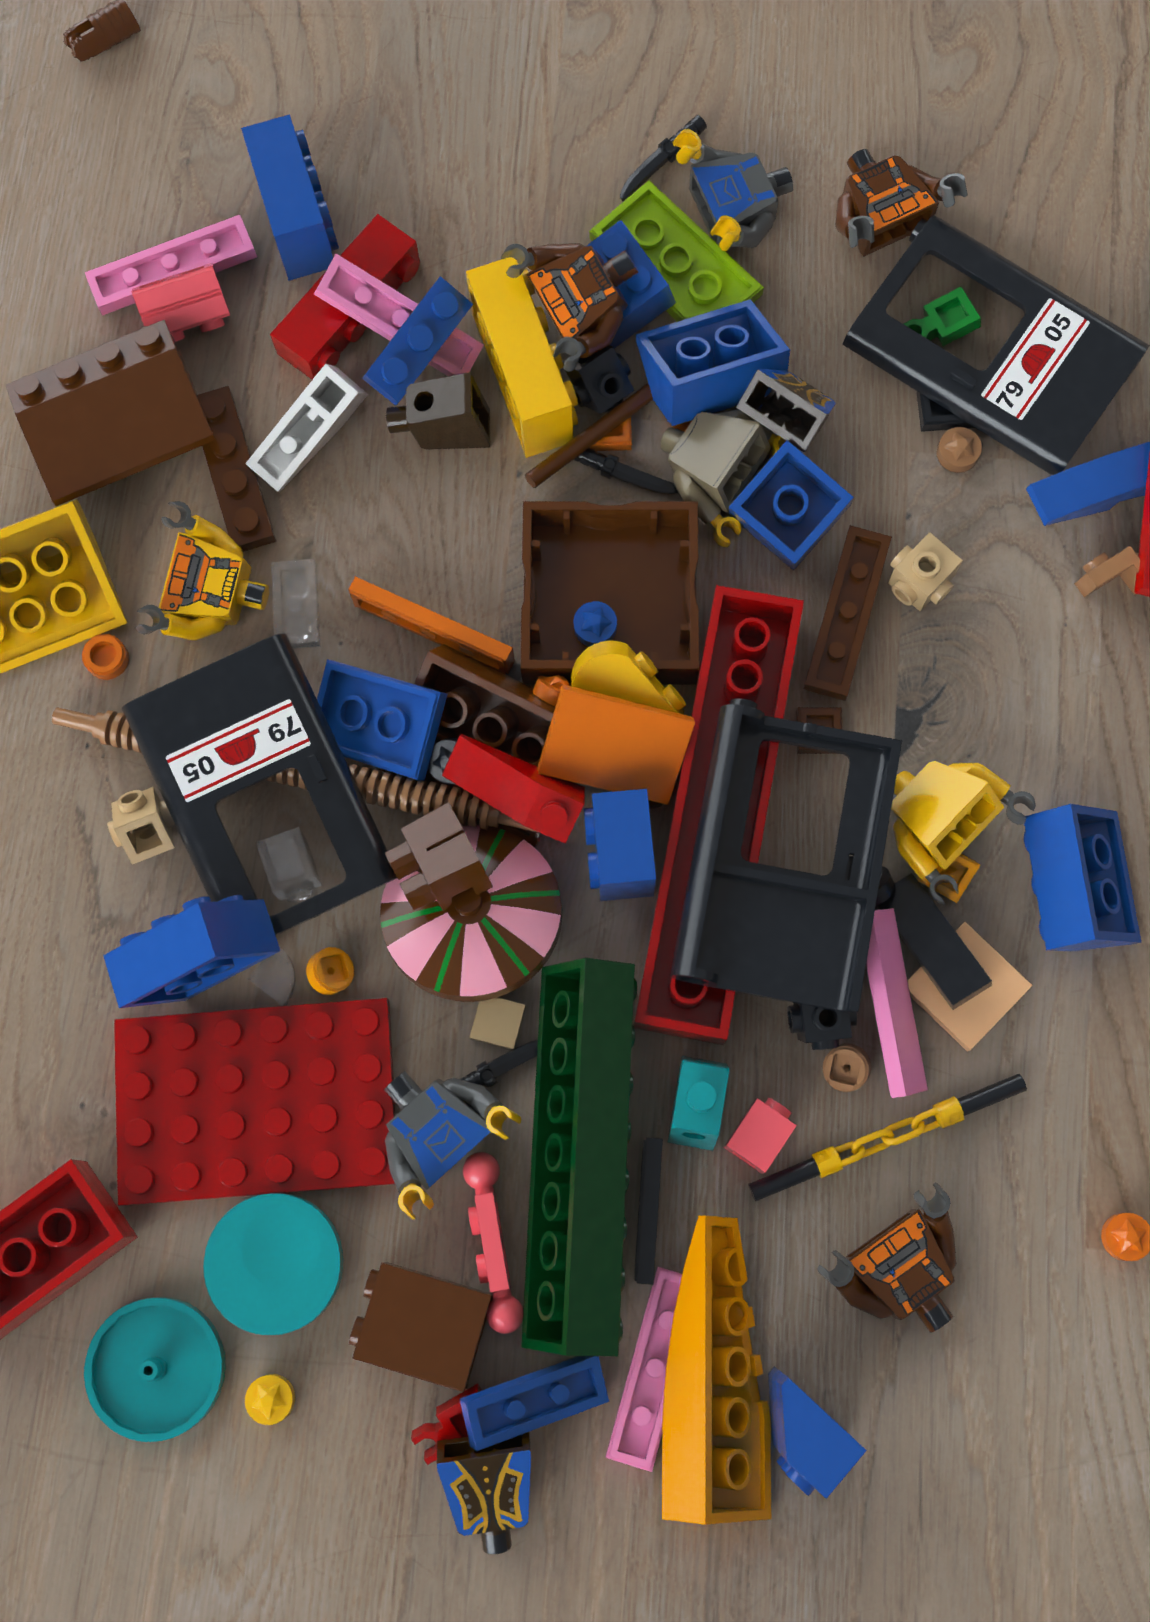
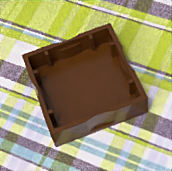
(624, 555)

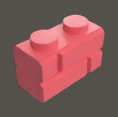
(183, 301)

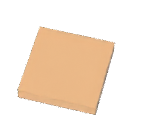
(978, 1015)

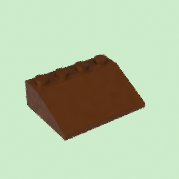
(109, 412)
(487, 709)

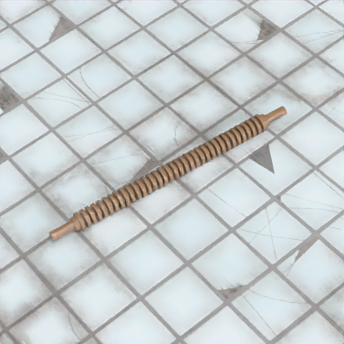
(374, 786)

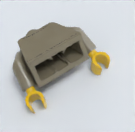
(717, 461)

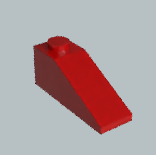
(516, 788)

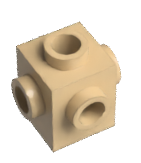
(924, 572)
(141, 825)

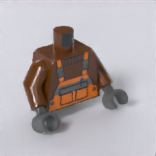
(889, 199)
(577, 293)
(902, 1266)

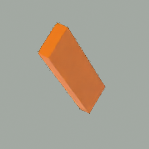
(431, 625)

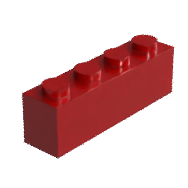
(317, 331)

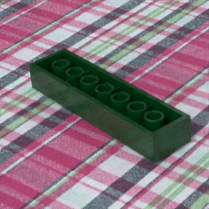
(579, 1159)

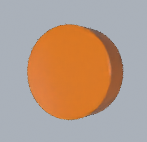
(105, 656)

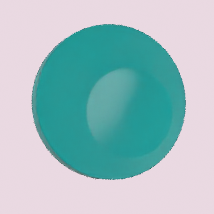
(273, 1264)
(154, 1369)

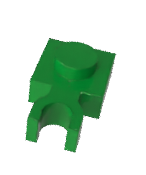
(947, 318)

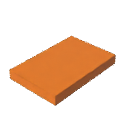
(615, 744)

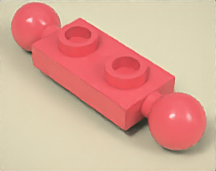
(504, 1311)

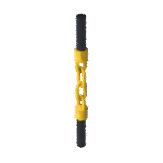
(829, 1161)

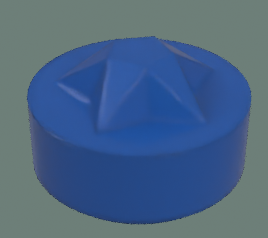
(595, 623)

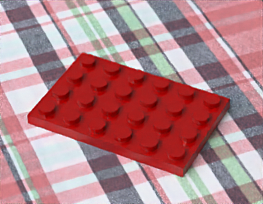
(253, 1101)

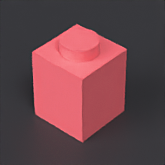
(761, 1134)

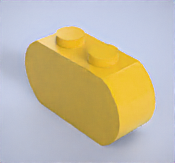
(620, 673)

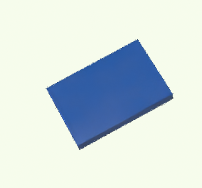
(381, 718)

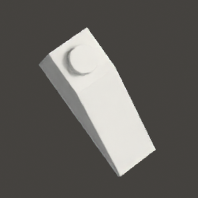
(306, 426)

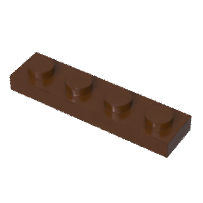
(232, 479)
(847, 613)

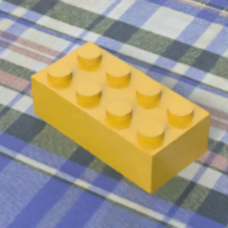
(522, 357)

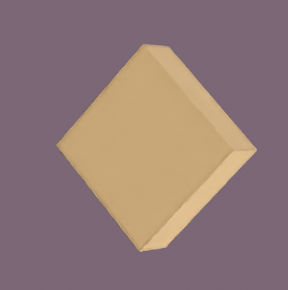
(498, 1022)

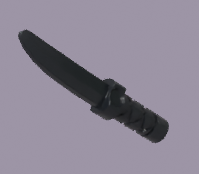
(665, 152)
(611, 467)
(488, 1072)

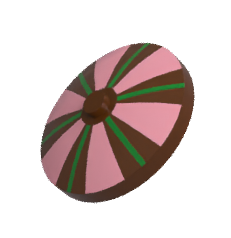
(484, 940)

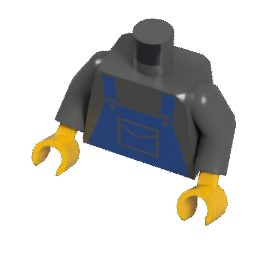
(732, 191)
(436, 1131)

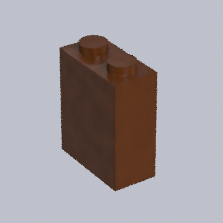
(420, 1325)

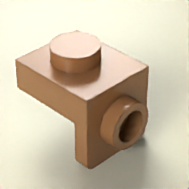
(1103, 570)

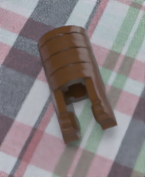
(101, 30)

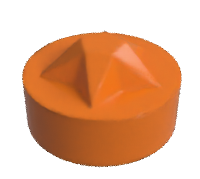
(549, 688)
(1126, 1236)

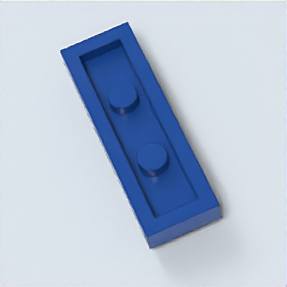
(417, 340)
(533, 1401)

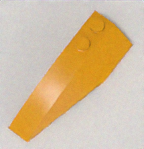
(712, 1407)

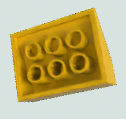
(52, 586)

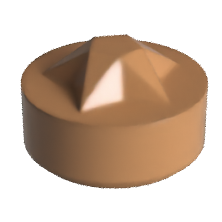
(959, 449)
(846, 1067)

